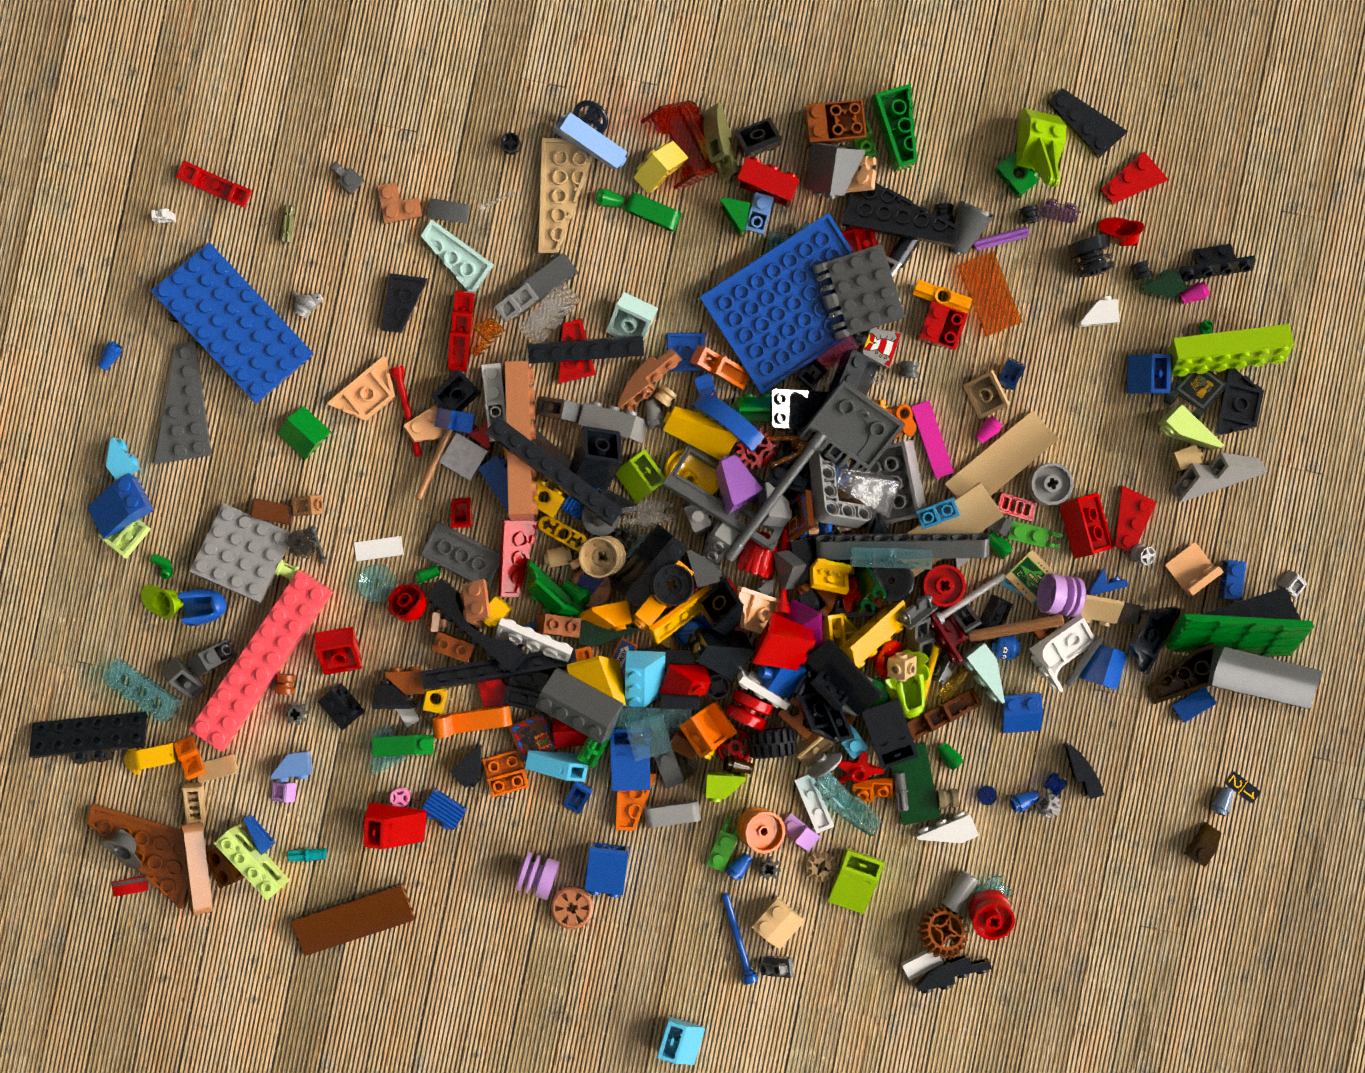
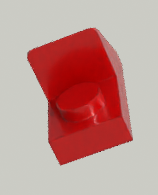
(481, 436)

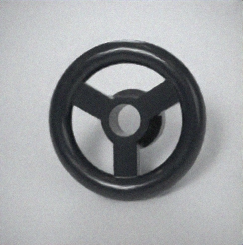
(593, 114)

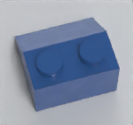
(1021, 712)

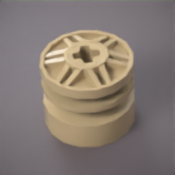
(591, 556)

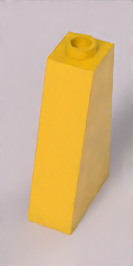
(699, 432)

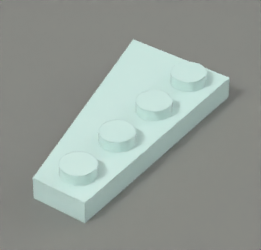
(461, 259)

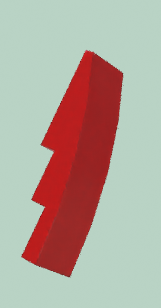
(461, 330)

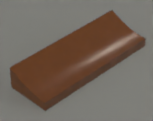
(353, 919)

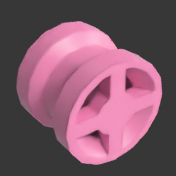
(398, 795)

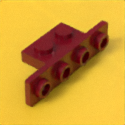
(948, 636)

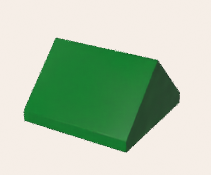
(736, 212)
(304, 432)

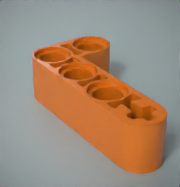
(471, 720)

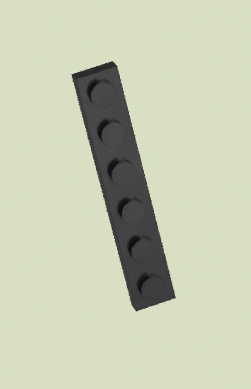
(585, 349)

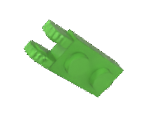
(1032, 535)
(722, 847)

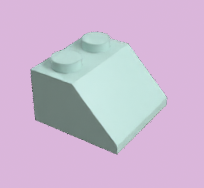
(631, 317)

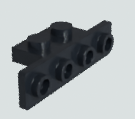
(1216, 262)

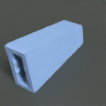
(590, 141)

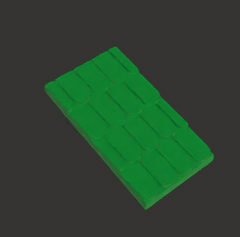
(1255, 626)

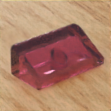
(835, 353)

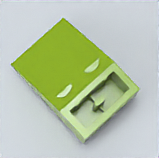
(855, 880)

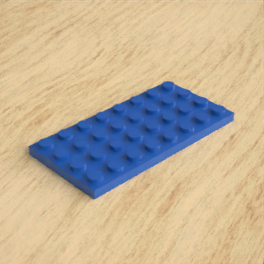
(232, 323)

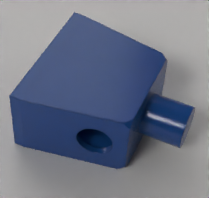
(781, 680)

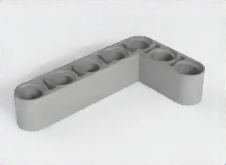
(825, 496)

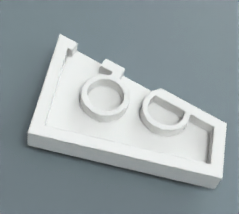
(753, 682)

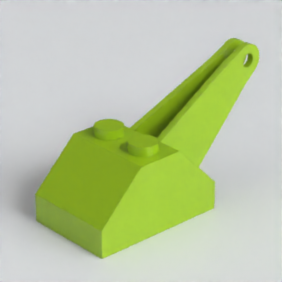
(1041, 144)

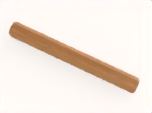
(1016, 628)

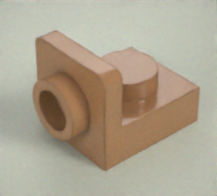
(307, 505)

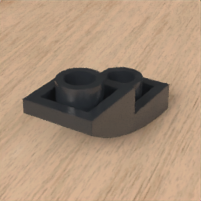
(855, 613)

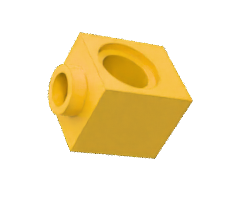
(430, 706)

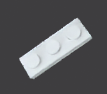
(814, 804)

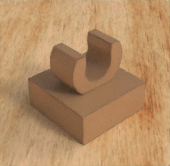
(434, 621)

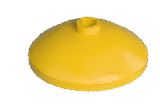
(695, 470)

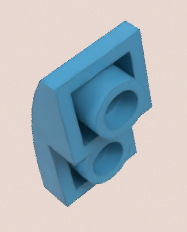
(938, 513)

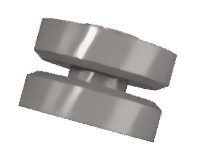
(1061, 484)

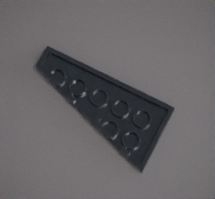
(895, 215)

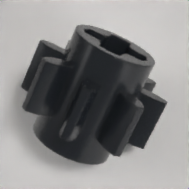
(626, 531)

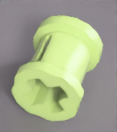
(286, 570)

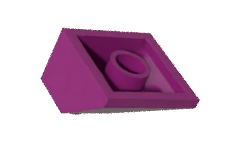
(807, 617)

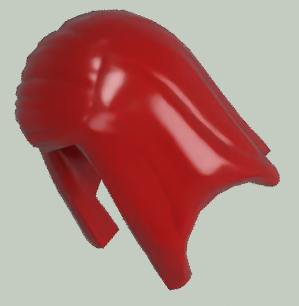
(756, 558)

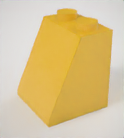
(601, 674)

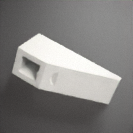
(955, 830)

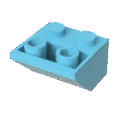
(680, 1041)

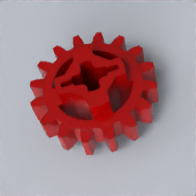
(757, 456)

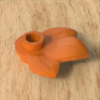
(910, 425)

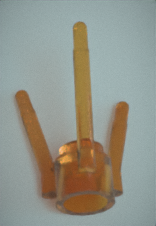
(796, 444)

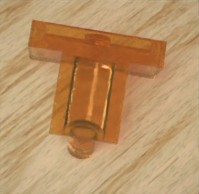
(489, 331)

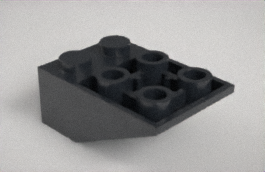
(778, 472)
(889, 733)

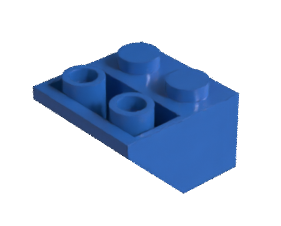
(1149, 374)

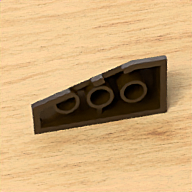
(1185, 676)

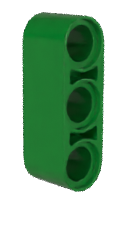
(652, 211)

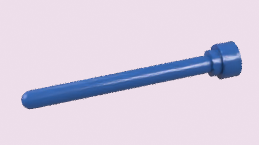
(749, 975)

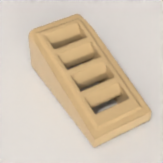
(191, 787)

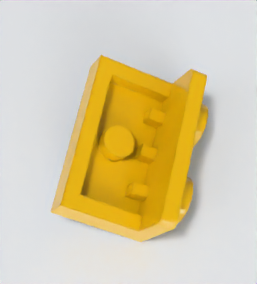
(830, 576)

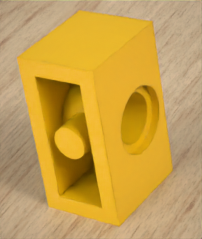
(555, 500)
(498, 610)

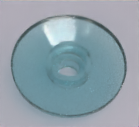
(367, 585)

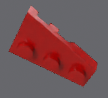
(1133, 179)

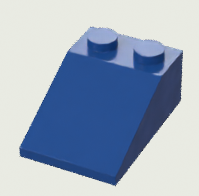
(120, 506)

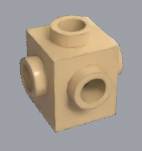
(901, 666)

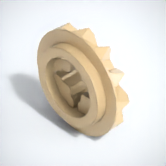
(812, 869)

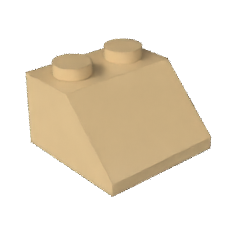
(1101, 610)
(777, 922)

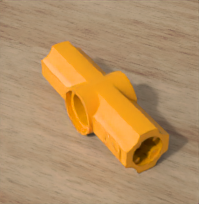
(930, 293)

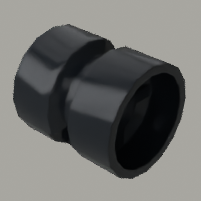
(719, 686)

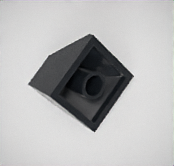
(390, 697)

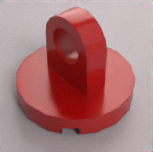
(883, 654)

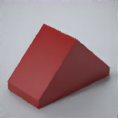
(461, 513)

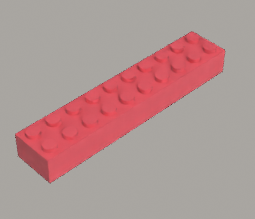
(261, 660)

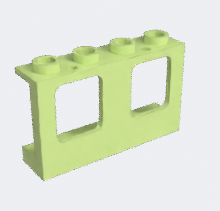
(251, 863)

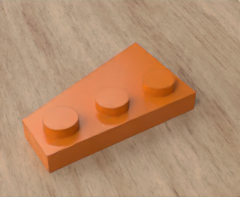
(630, 806)

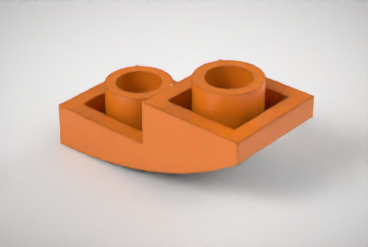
(874, 788)

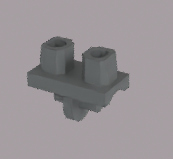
(777, 966)

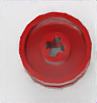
(954, 584)
(749, 709)
(991, 914)

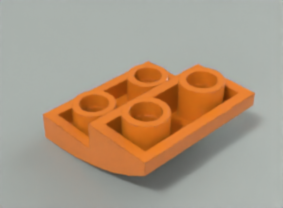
(505, 773)

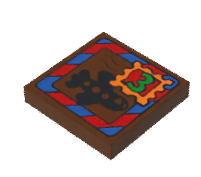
(802, 515)
(532, 735)

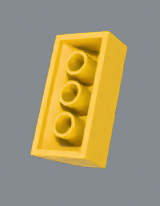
(874, 633)

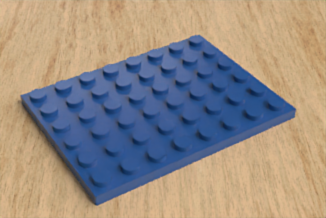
(775, 306)

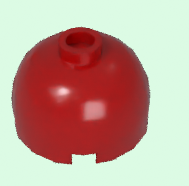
(407, 603)

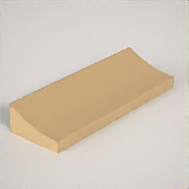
(1004, 456)
(976, 514)

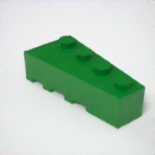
(897, 125)

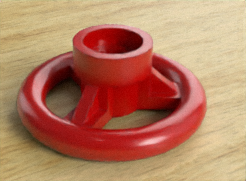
(742, 733)

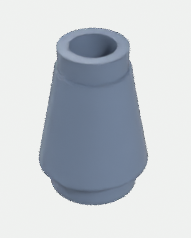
(1223, 801)

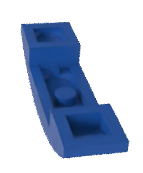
(729, 420)

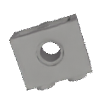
(719, 541)

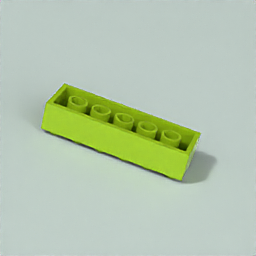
(1230, 349)

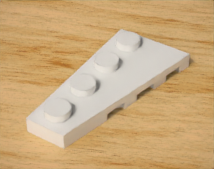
(533, 641)

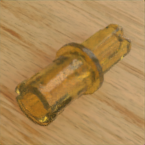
(954, 684)

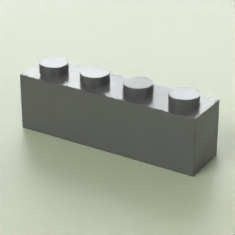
(546, 278)

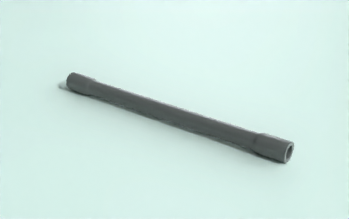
(812, 446)

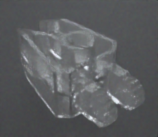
(649, 513)

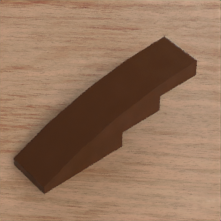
(943, 713)

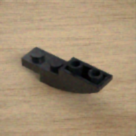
(944, 974)

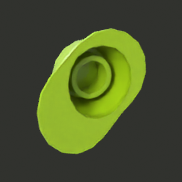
(161, 601)

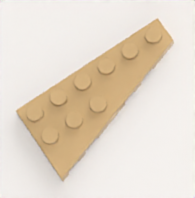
(562, 180)

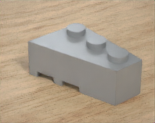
(610, 418)

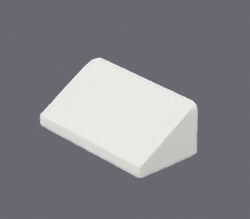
(920, 964)

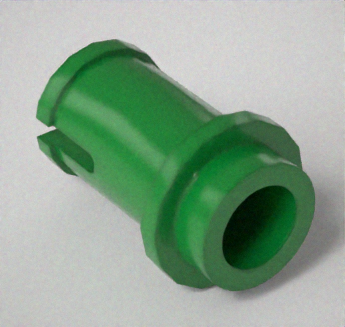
(427, 573)

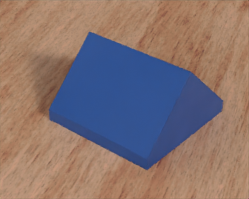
(1105, 667)

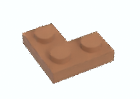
(397, 210)

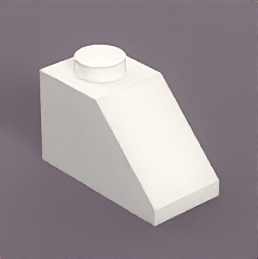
(1101, 313)

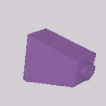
(736, 483)

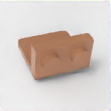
(476, 602)

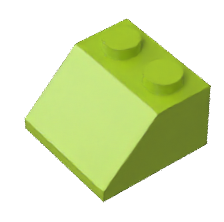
(721, 784)

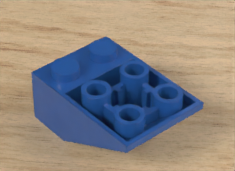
(625, 772)

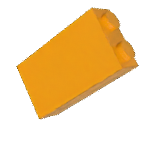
(650, 609)

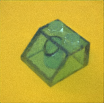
(648, 737)

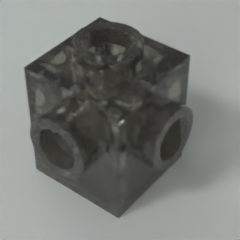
(302, 543)

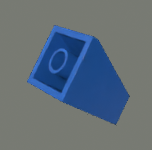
(606, 869)

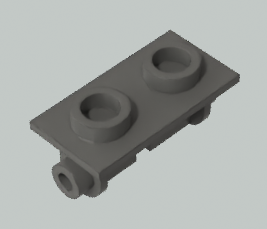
(918, 612)
(941, 671)

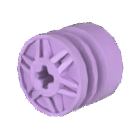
(1061, 595)
(537, 875)

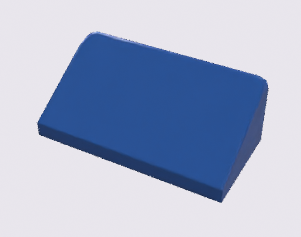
(1193, 704)

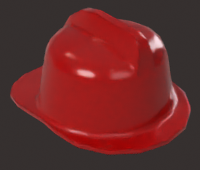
(1123, 231)

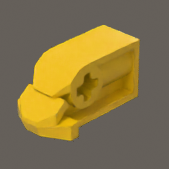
(149, 757)

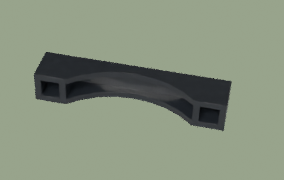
(448, 599)

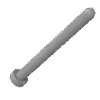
(970, 597)

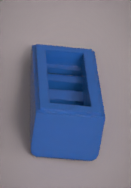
(259, 835)

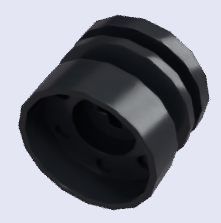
(1091, 256)
(682, 582)

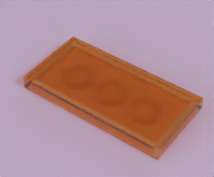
(989, 294)

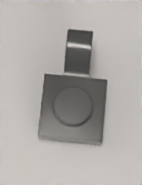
(349, 178)

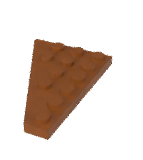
(157, 848)

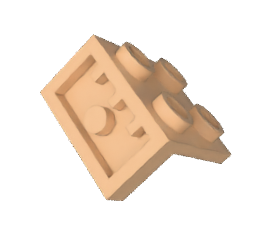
(1192, 569)

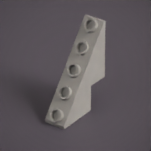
(1223, 472)

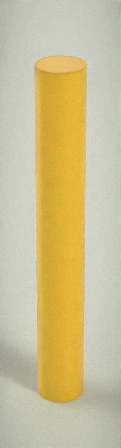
(931, 665)

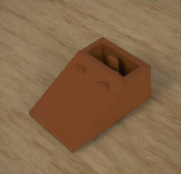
(834, 122)

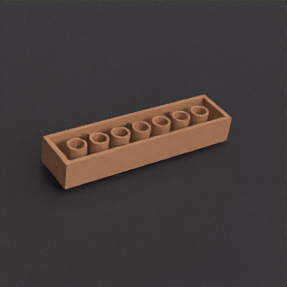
(520, 416)

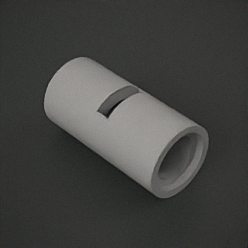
(960, 891)

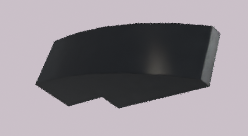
(1083, 772)

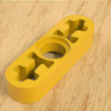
(578, 536)

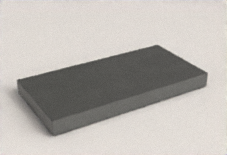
(461, 554)

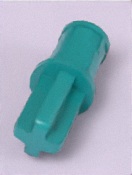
(307, 854)

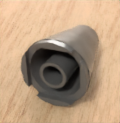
(971, 224)

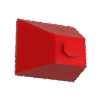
(685, 680)

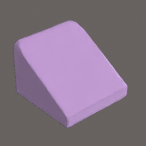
(283, 792)

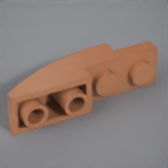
(641, 383)

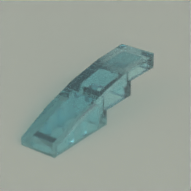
(891, 558)

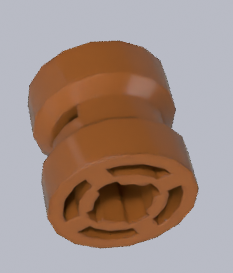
(285, 684)

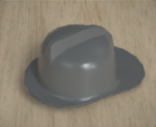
(124, 848)

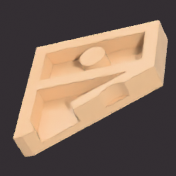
(423, 427)

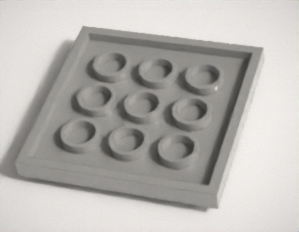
(241, 553)

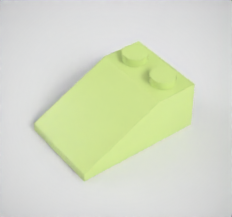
(1184, 426)

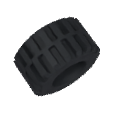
(772, 742)

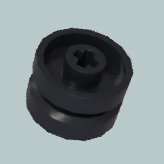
(903, 583)

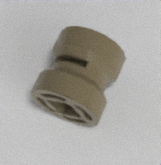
(947, 798)

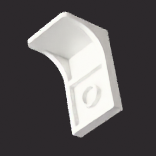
(1061, 648)

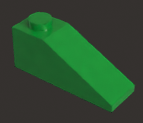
(402, 746)

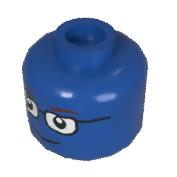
(1006, 647)

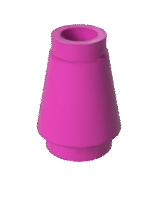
(1195, 293)
(988, 429)

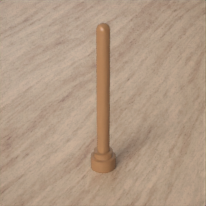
(433, 464)

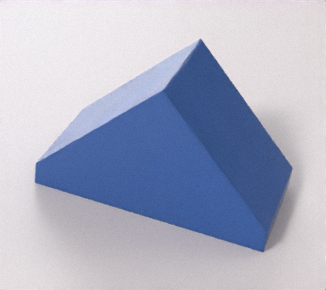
(578, 796)

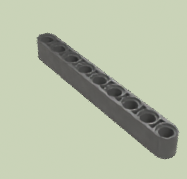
(943, 544)

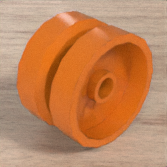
(761, 830)

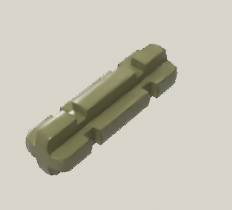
(287, 223)

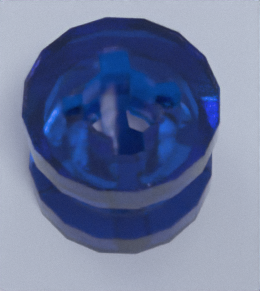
(1055, 784)

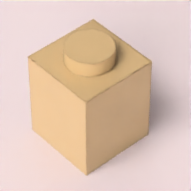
(1185, 457)

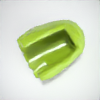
(910, 696)

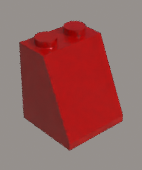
(783, 643)

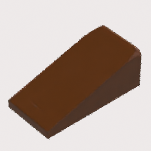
(272, 511)

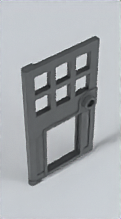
(713, 505)

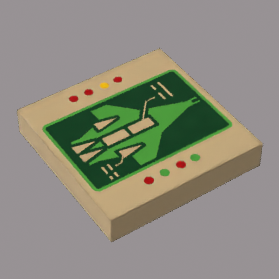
(1027, 575)

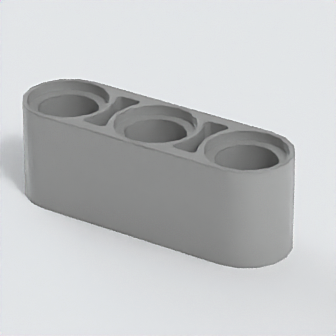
(672, 814)

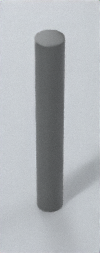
(1084, 660)

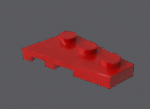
(574, 369)
(1132, 518)

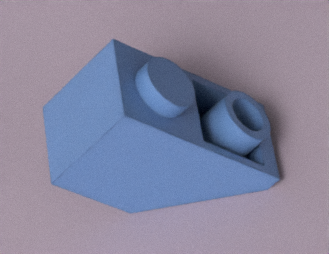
(759, 213)
(294, 765)

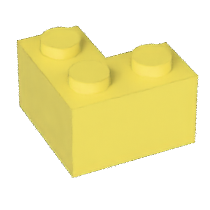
(659, 166)

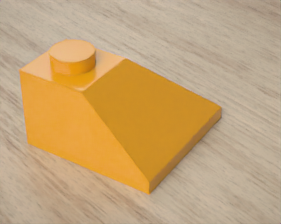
(609, 616)

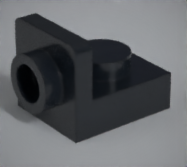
(1131, 613)

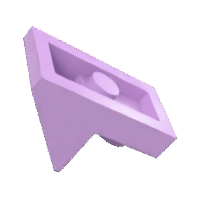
(800, 832)

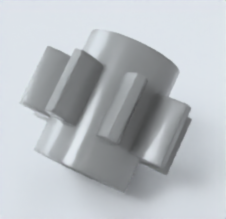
(1048, 805)

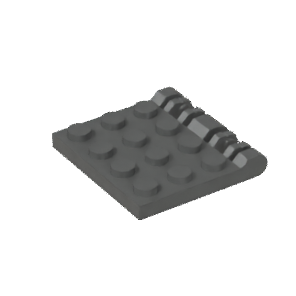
(862, 290)
(853, 427)

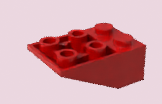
(393, 826)

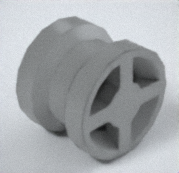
(1143, 554)

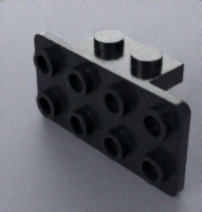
(794, 408)
(841, 679)

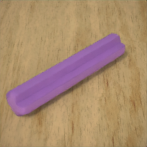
(1001, 238)

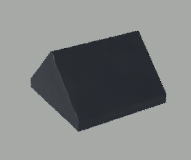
(455, 392)

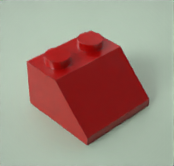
(338, 650)

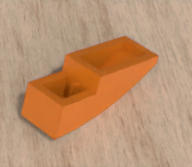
(720, 367)

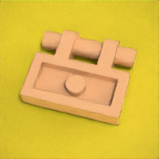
(865, 178)

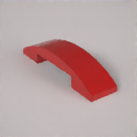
(213, 184)

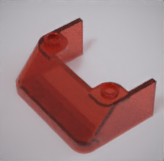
(686, 128)

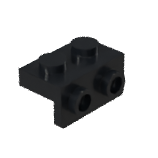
(341, 706)

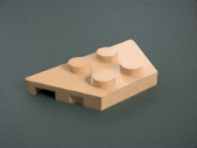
(367, 392)
(756, 609)

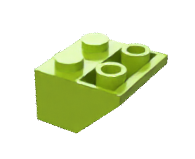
(640, 476)

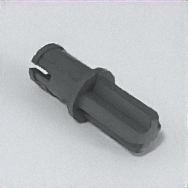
(900, 791)

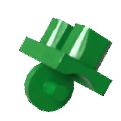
(591, 752)

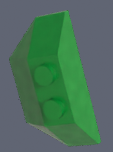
(753, 408)
(550, 593)

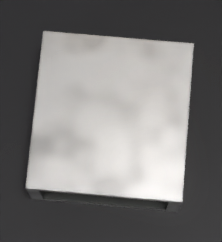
(464, 457)

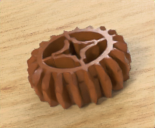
(956, 934)

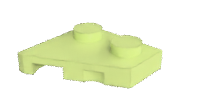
(128, 538)

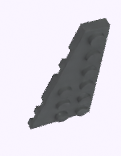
(184, 418)

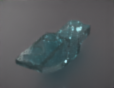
(847, 806)

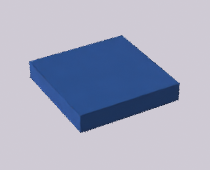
(685, 346)

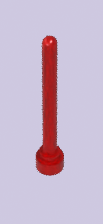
(398, 375)
(782, 606)

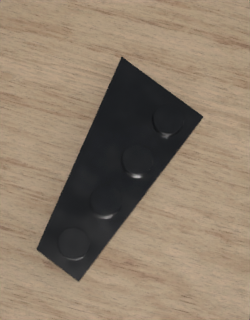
(1090, 125)

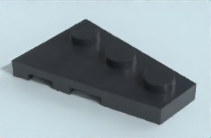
(401, 300)

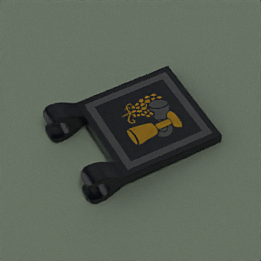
(1198, 390)

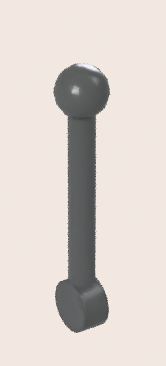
(313, 529)

